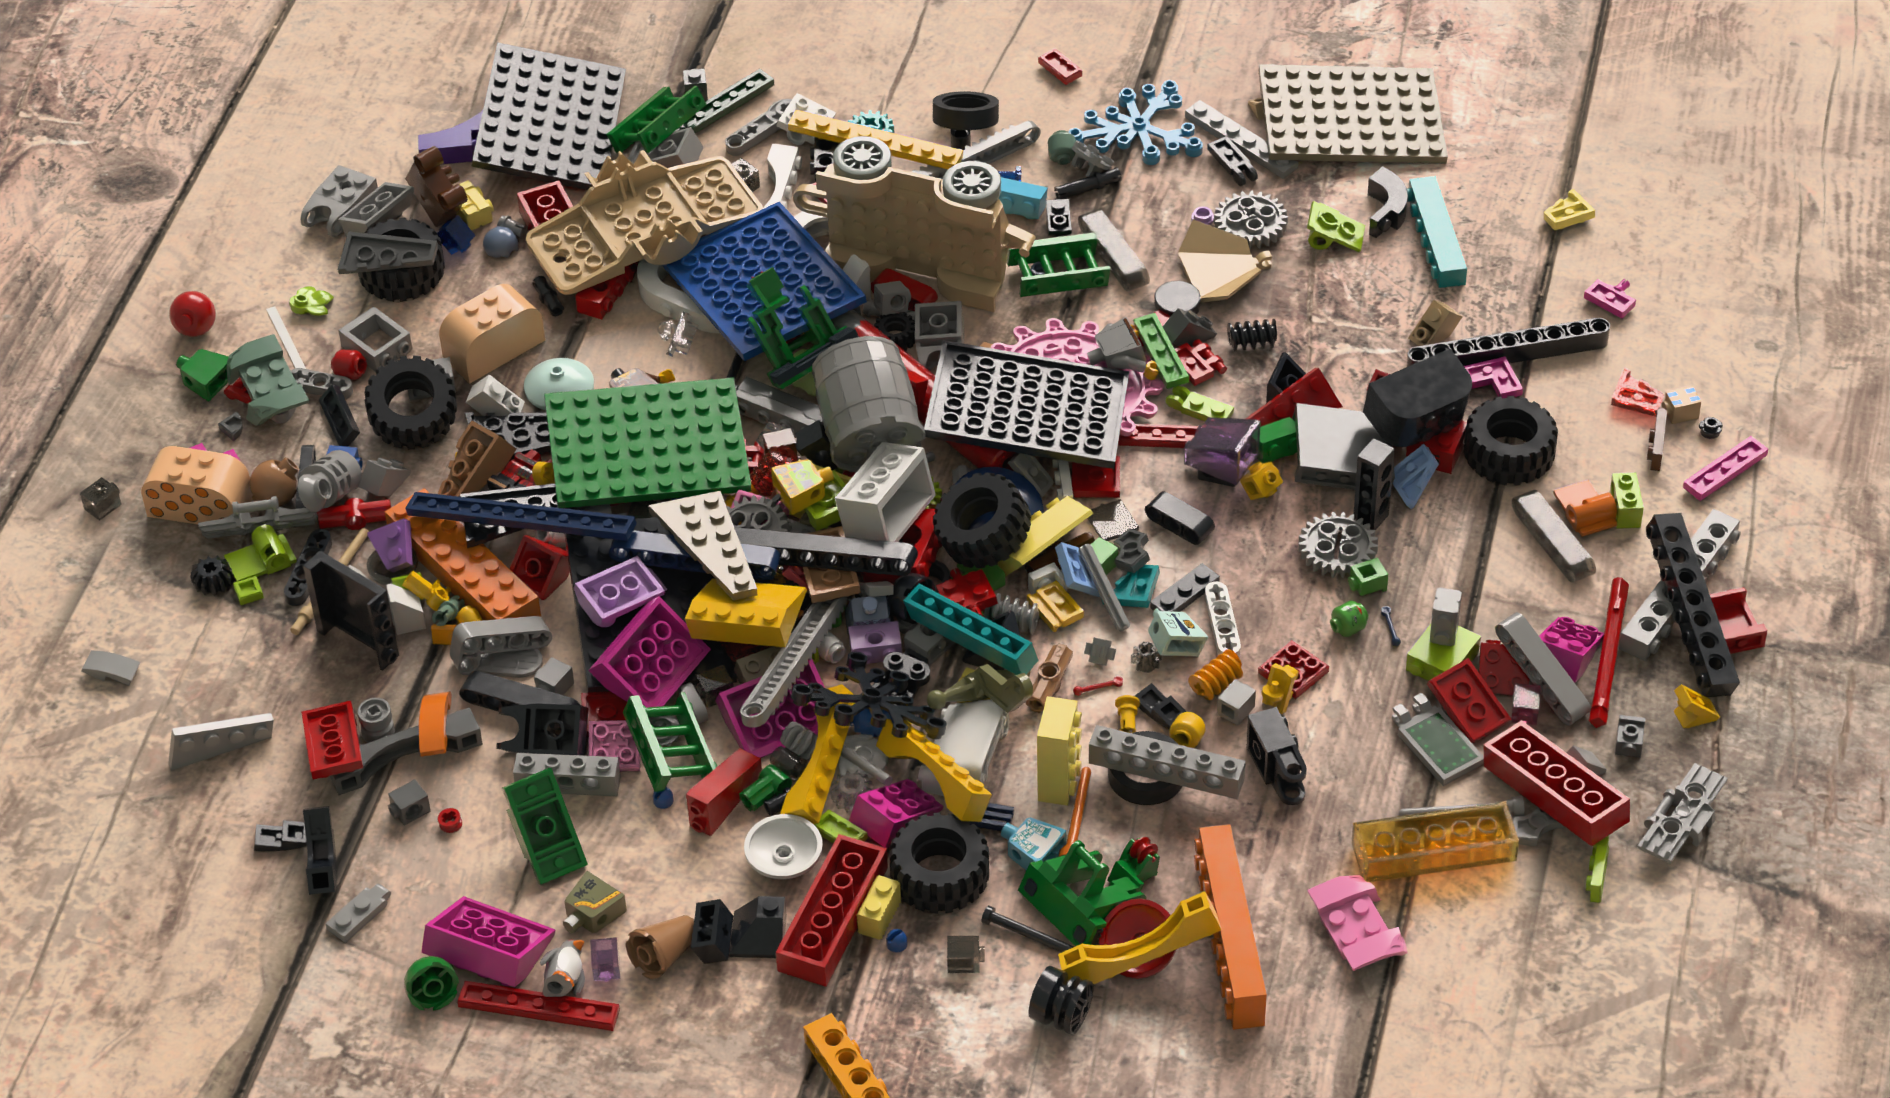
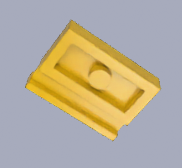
(1055, 606)

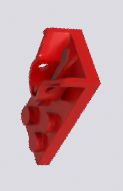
(332, 740)

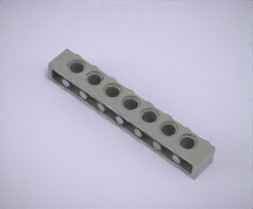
(1656, 615)

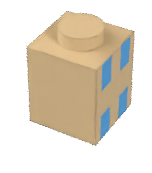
(1682, 404)

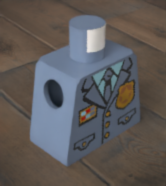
(868, 611)

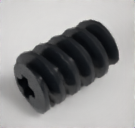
(1252, 334)

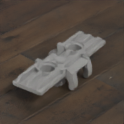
(241, 522)
(1669, 833)

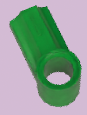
(769, 784)

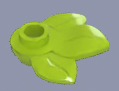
(310, 301)

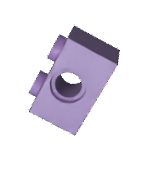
(875, 640)

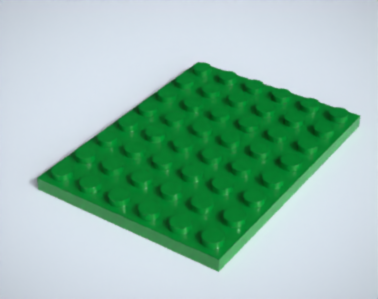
(646, 442)

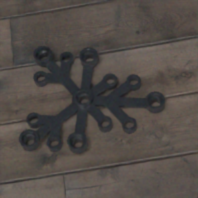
(870, 698)

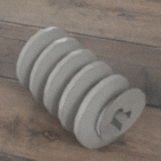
(1026, 618)

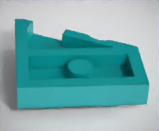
(1137, 587)

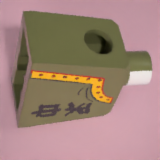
(592, 904)

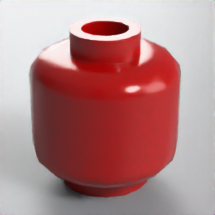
(349, 364)

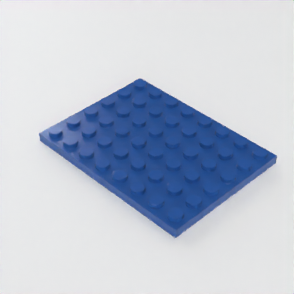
(724, 261)

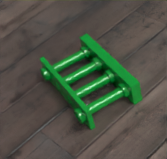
(656, 119)
(1063, 249)
(653, 754)

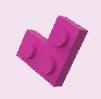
(1499, 374)

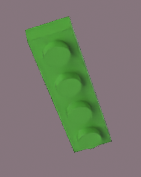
(1161, 350)

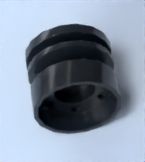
(1061, 1000)

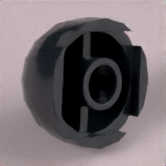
(901, 589)

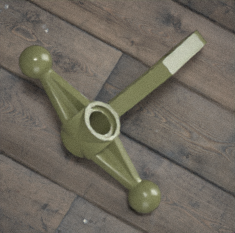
(1000, 686)

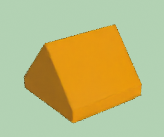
(442, 634)

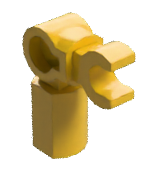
(433, 593)

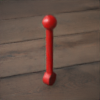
(1117, 681)

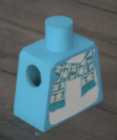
(1033, 841)

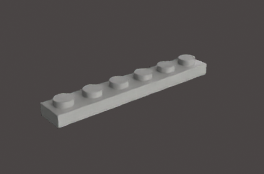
(1245, 140)

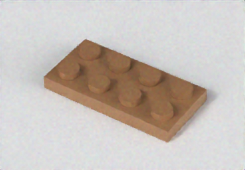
(830, 583)

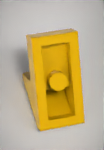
(1694, 708)

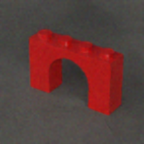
(926, 542)

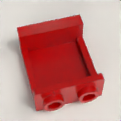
(1737, 621)

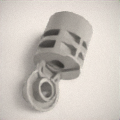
(328, 480)

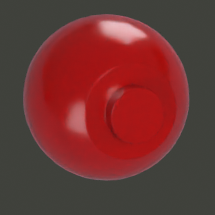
(192, 313)

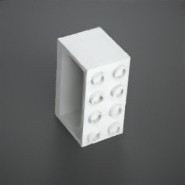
(886, 493)

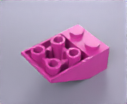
(1572, 644)
(890, 808)

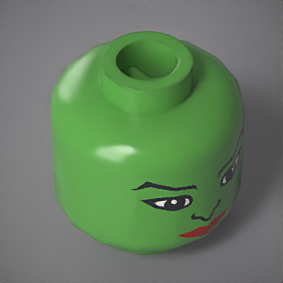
(1349, 618)

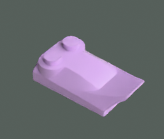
(618, 591)

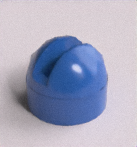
(665, 798)
(899, 940)

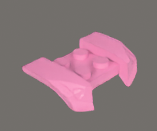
(1354, 921)

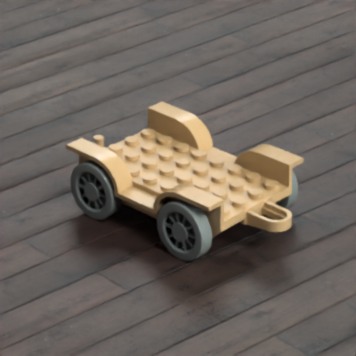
(917, 221)

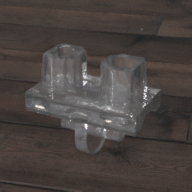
(669, 330)

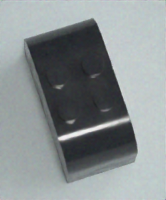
(1419, 400)

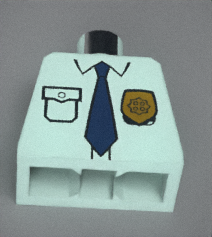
(1176, 633)

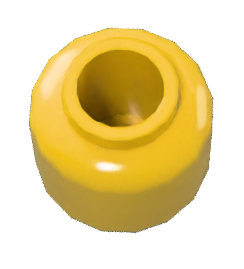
(1187, 729)

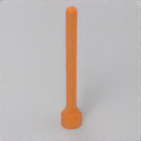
(1077, 810)

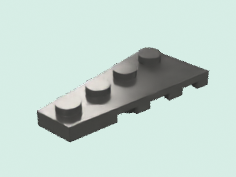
(381, 252)

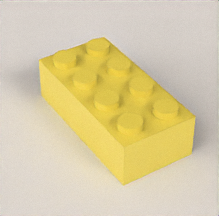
(1058, 751)

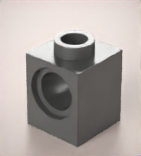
(408, 802)

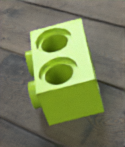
(1628, 500)

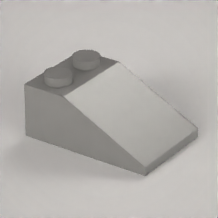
(675, 150)

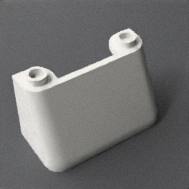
(969, 739)

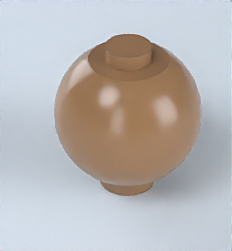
(274, 479)

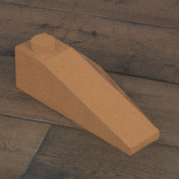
(478, 458)

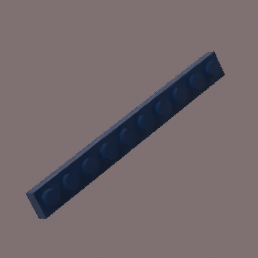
(521, 516)

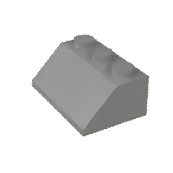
(382, 204)

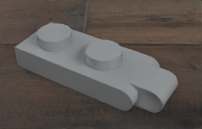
(358, 912)

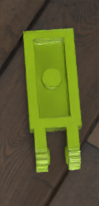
(1197, 405)
(1598, 865)

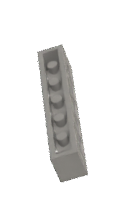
(1166, 762)

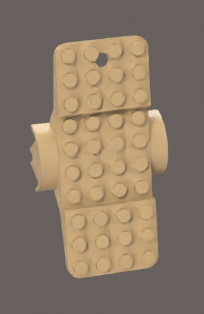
(637, 216)

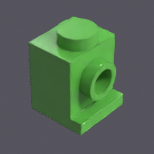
(1368, 577)

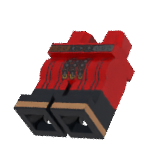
(517, 472)

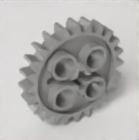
(1252, 218)
(761, 511)
(1319, 543)

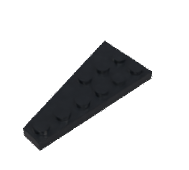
(521, 430)

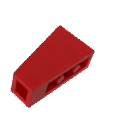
(719, 791)

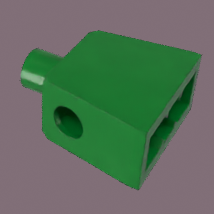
(204, 372)

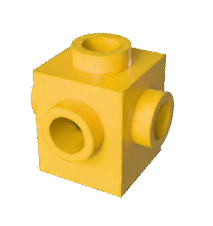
(1261, 480)

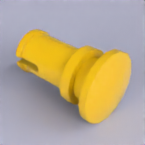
(1127, 710)

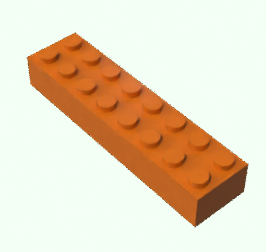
(470, 572)
(1235, 943)

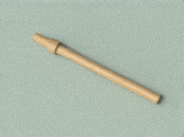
(306, 613)

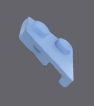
(1414, 474)
(1074, 570)

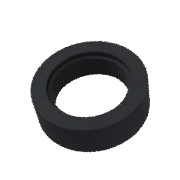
(965, 110)
(1140, 792)

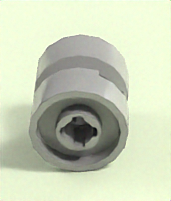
(375, 719)

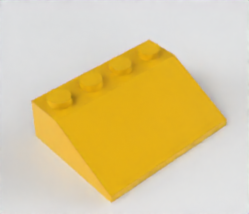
(750, 620)

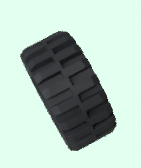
(404, 282)
(406, 375)
(1510, 419)
(994, 539)
(939, 889)

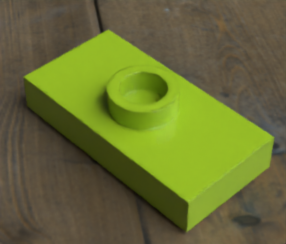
(833, 824)

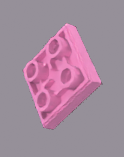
(614, 740)

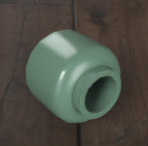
(1060, 147)

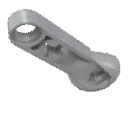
(757, 129)

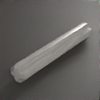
(1104, 587)

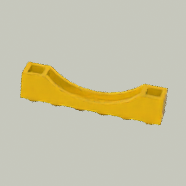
(812, 788)
(962, 793)
(1188, 923)

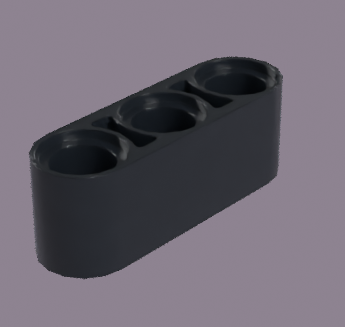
(1179, 518)

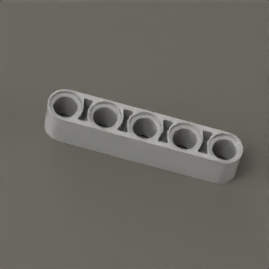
(1542, 668)

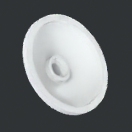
(783, 837)

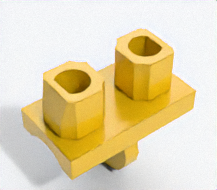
(1279, 687)

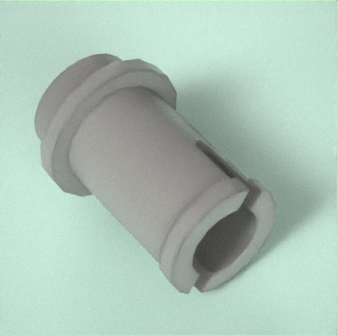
(516, 227)

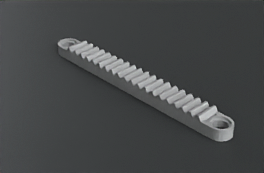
(993, 148)
(791, 661)

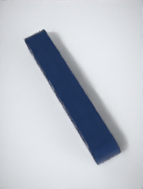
(666, 552)

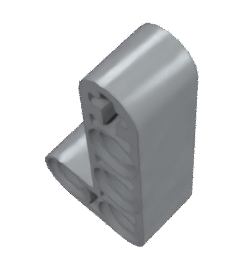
(494, 636)

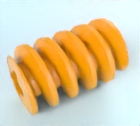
(1216, 675)

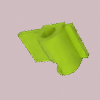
(1333, 226)
(257, 558)

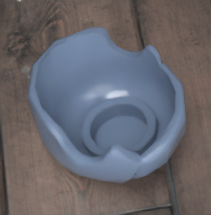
(500, 242)

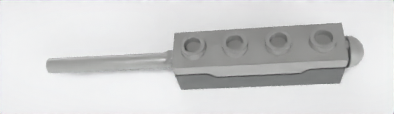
(775, 406)

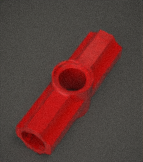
(353, 514)

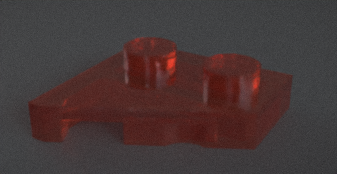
(1636, 395)

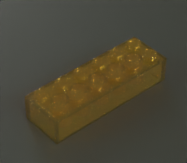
(1435, 841)

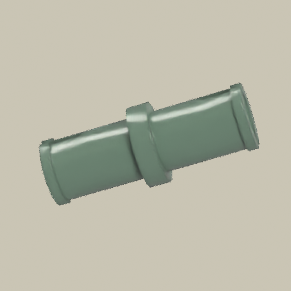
(448, 610)

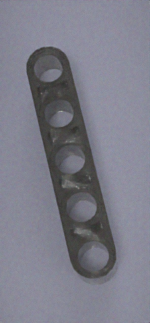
(1115, 250)
(1553, 536)

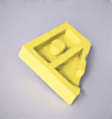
(1569, 211)

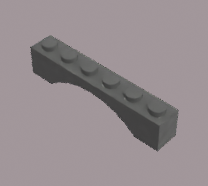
(461, 734)

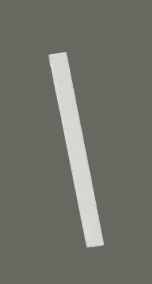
(285, 337)

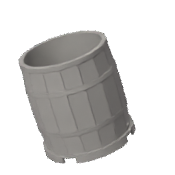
(865, 399)

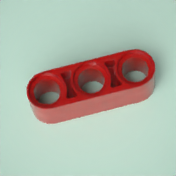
(919, 292)

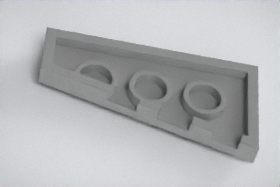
(211, 739)

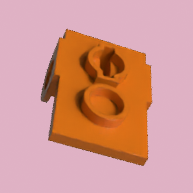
(1587, 509)

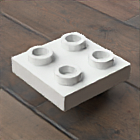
(803, 104)

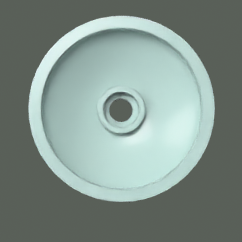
(556, 376)

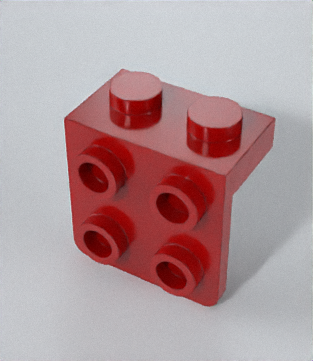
(1500, 668)

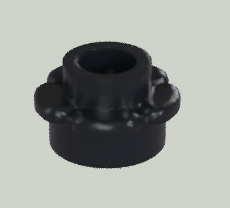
(1710, 427)

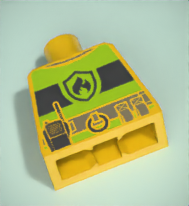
(800, 484)

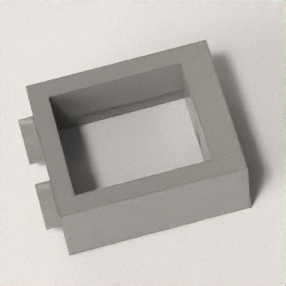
(367, 324)

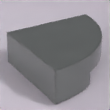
(232, 426)

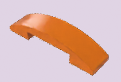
(433, 723)

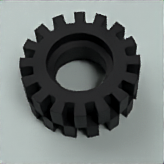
(901, 323)

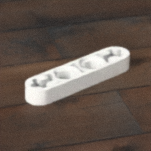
(1222, 621)

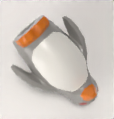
(563, 969)

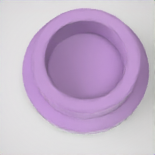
(1203, 215)

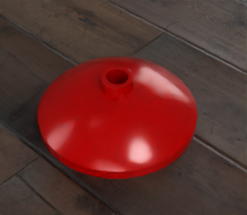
(1131, 921)

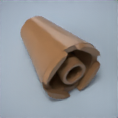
(659, 945)

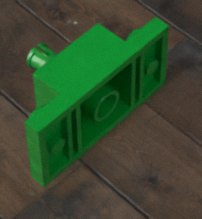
(544, 826)

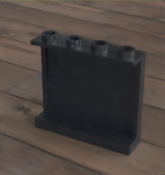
(351, 604)

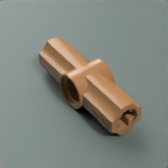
(1049, 676)

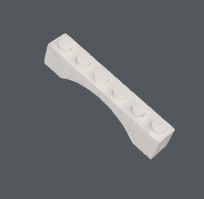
(782, 169)

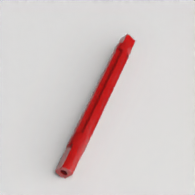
(1615, 615)

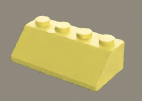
(1047, 529)

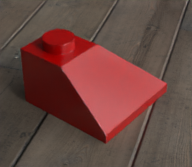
(540, 566)

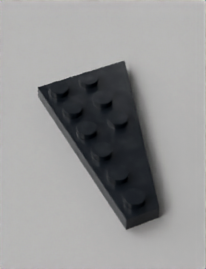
(532, 495)

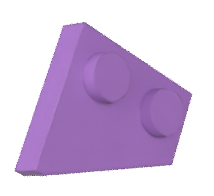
(393, 544)

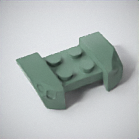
(265, 378)

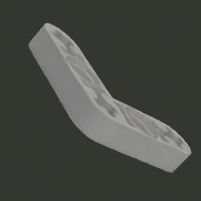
(307, 379)

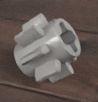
(1100, 651)

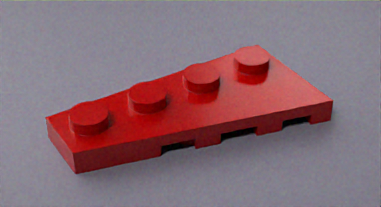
(1309, 390)

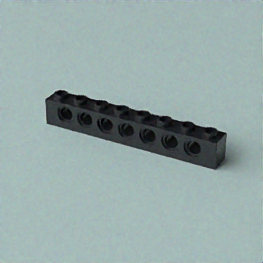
(1692, 605)

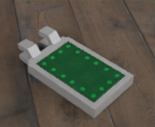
(1436, 740)

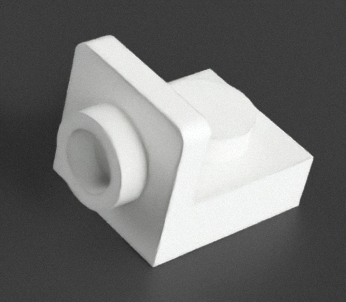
(1045, 576)

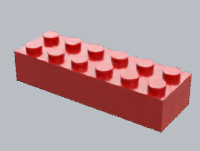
(1556, 783)
(830, 910)

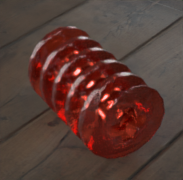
(762, 474)

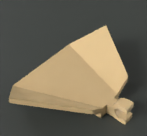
(1219, 261)

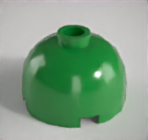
(431, 983)

